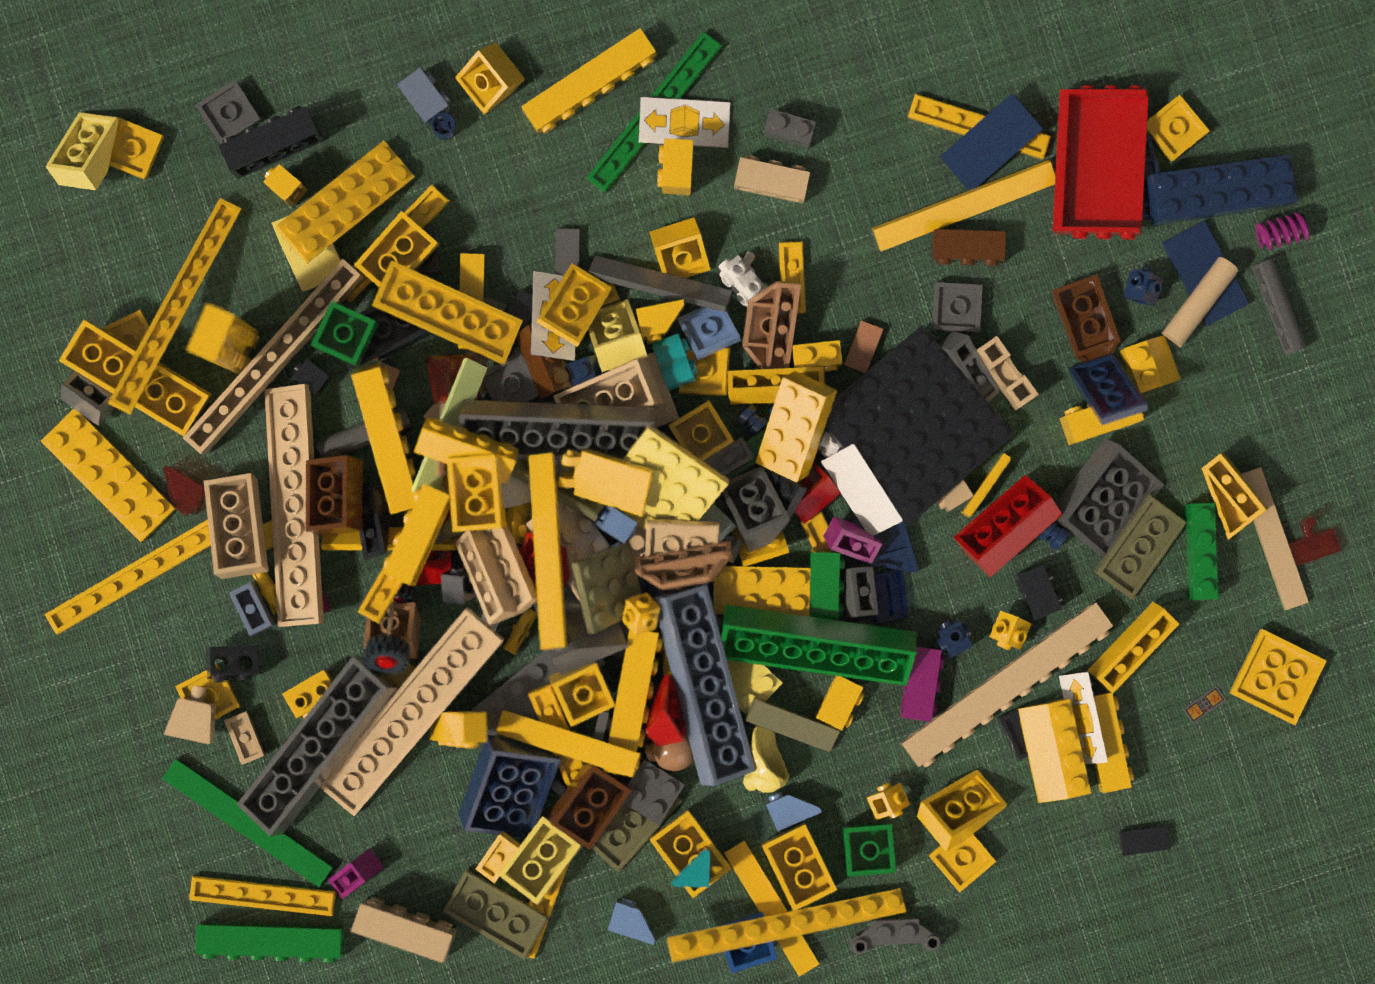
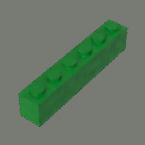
(269, 940)

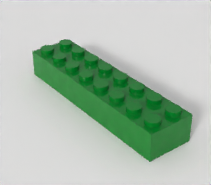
(817, 645)

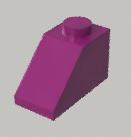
(851, 540)
(356, 873)

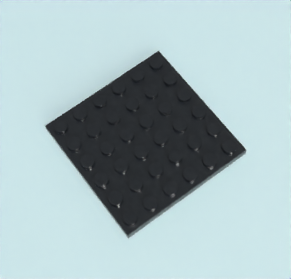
(917, 424)

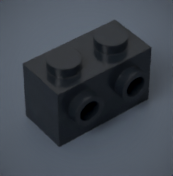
(1038, 592)

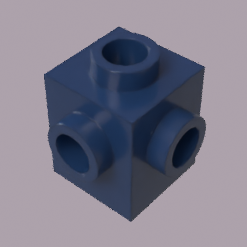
(1143, 286)
(962, 636)

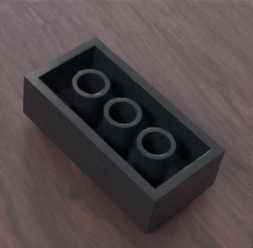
(270, 142)
(390, 336)

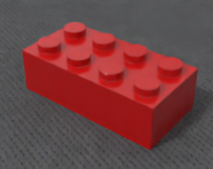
(1007, 525)

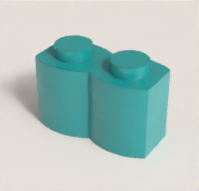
(674, 361)

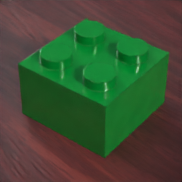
(345, 334)
(869, 849)

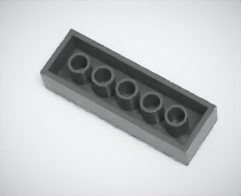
(514, 693)

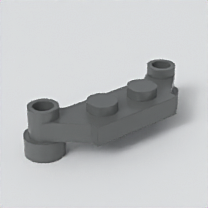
(894, 932)

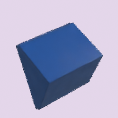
(752, 955)

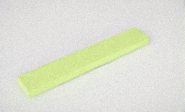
(464, 388)

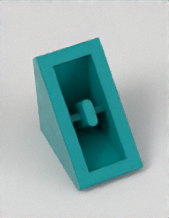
(695, 873)

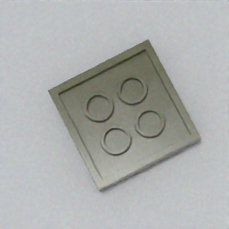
(605, 584)

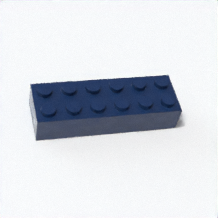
(1220, 190)

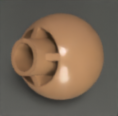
(672, 756)

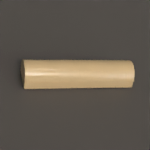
(1200, 301)

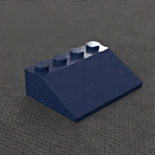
(507, 787)

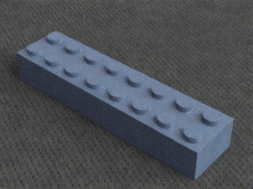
(704, 685)

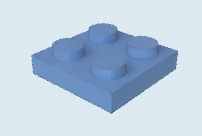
(708, 331)

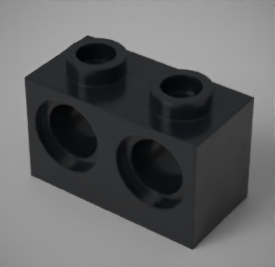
(457, 585)
(231, 657)

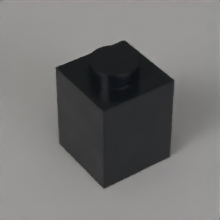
(310, 374)

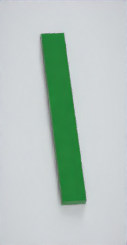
(672, 87)
(226, 809)

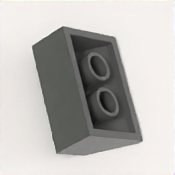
(755, 508)

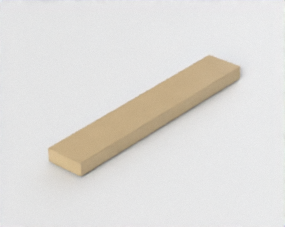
(1276, 546)

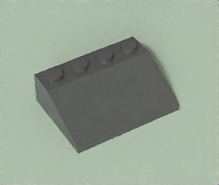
(1105, 496)
(583, 646)

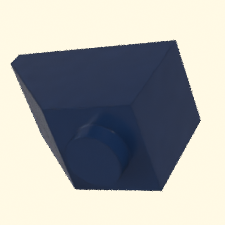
(584, 369)

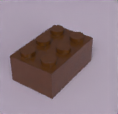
(334, 495)
(589, 804)

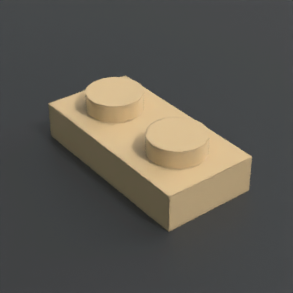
(244, 737)

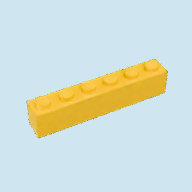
(589, 81)

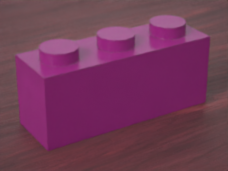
(922, 685)

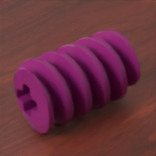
(1281, 230)

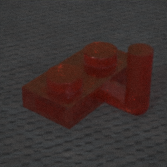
(1313, 545)

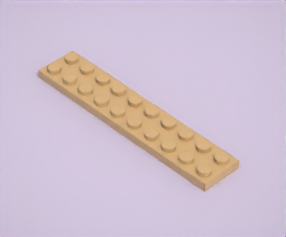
(294, 549)
(412, 711)

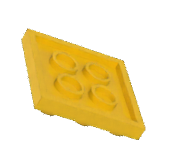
(1277, 676)

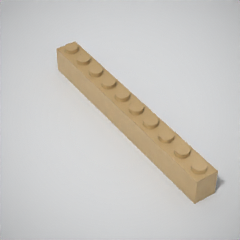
(272, 358)
(1006, 684)

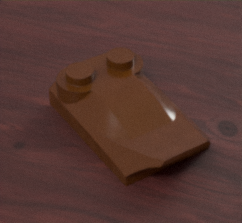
(1086, 318)

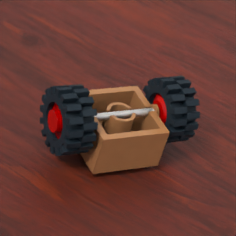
(396, 637)

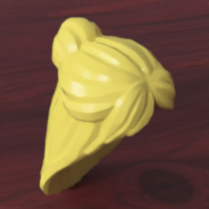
(768, 763)

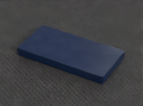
(991, 142)
(1192, 256)
(1107, 389)

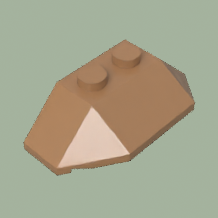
(772, 325)
(684, 566)

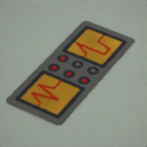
(1204, 704)

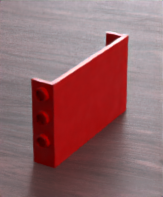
(1100, 162)

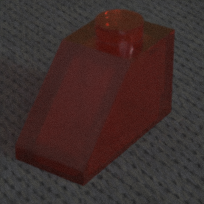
(184, 491)

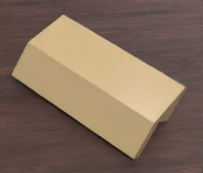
(496, 572)

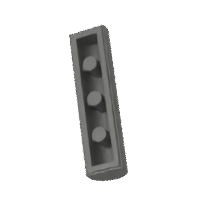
(1279, 306)
(354, 438)

